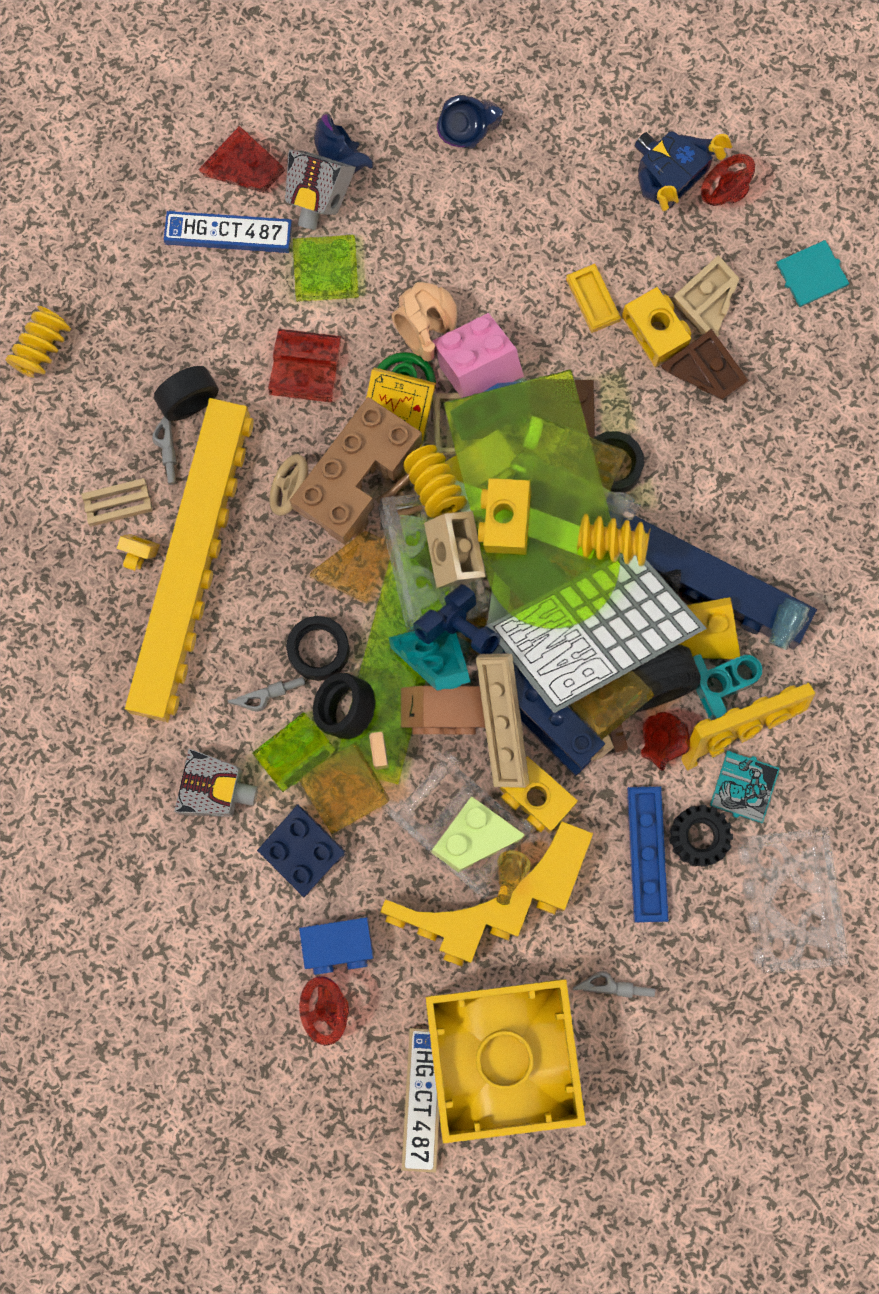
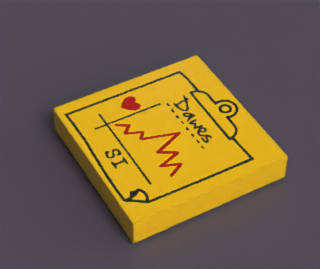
(403, 396)

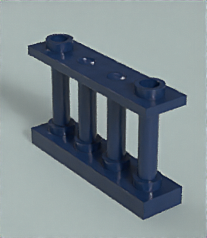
(559, 732)

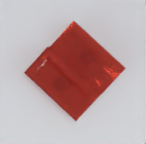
(304, 365)

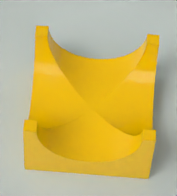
(505, 1061)

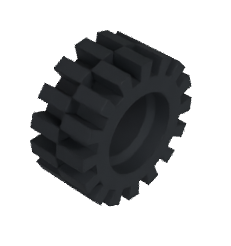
(719, 827)

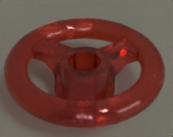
(732, 185)
(331, 1008)

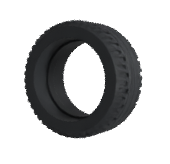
(669, 676)

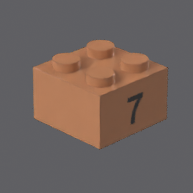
(442, 711)

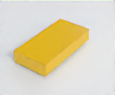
(593, 298)

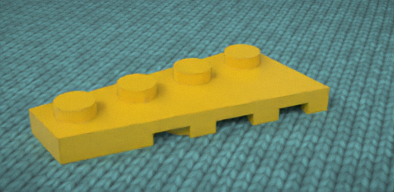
(720, 637)
(715, 735)

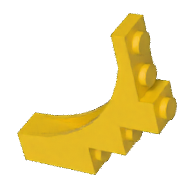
(547, 884)

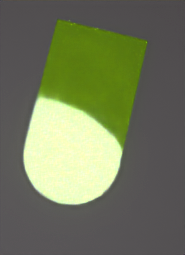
(542, 437)

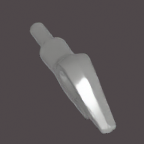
(168, 450)
(272, 691)
(622, 989)

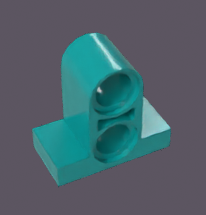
(730, 681)

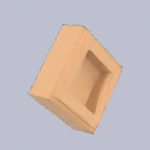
(378, 750)

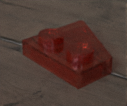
(243, 163)

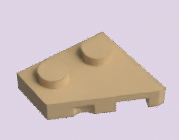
(707, 296)

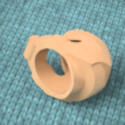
(424, 310)

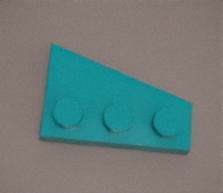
(438, 663)

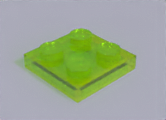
(325, 268)
(294, 751)

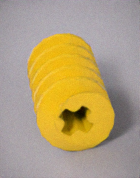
(37, 342)
(434, 482)
(613, 540)

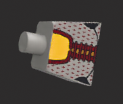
(316, 185)
(212, 787)

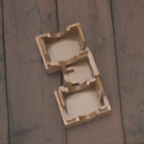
(333, 488)

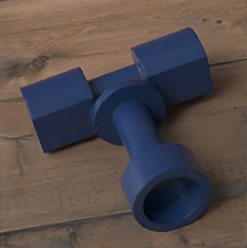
(453, 619)

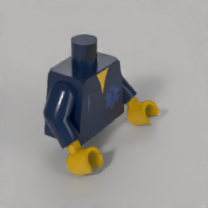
(675, 164)

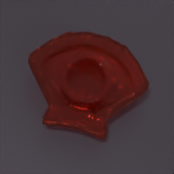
(664, 738)

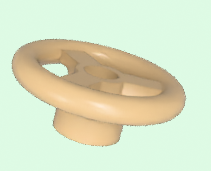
(289, 484)

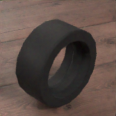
(185, 393)
(635, 453)
(304, 627)
(361, 708)

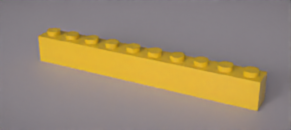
(189, 560)

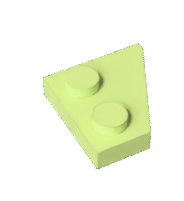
(474, 836)

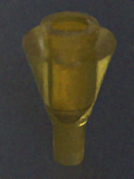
(511, 869)

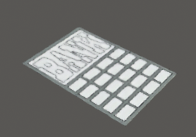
(629, 630)

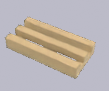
(450, 450)
(115, 490)

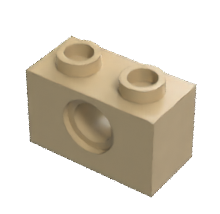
(454, 549)

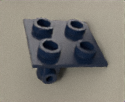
(301, 850)

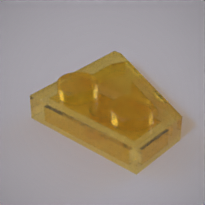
(355, 566)

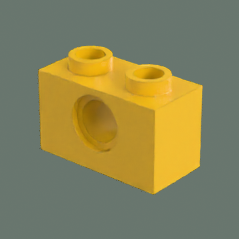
(657, 344)
(510, 536)
(557, 799)

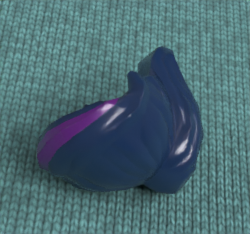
(467, 120)
(334, 143)

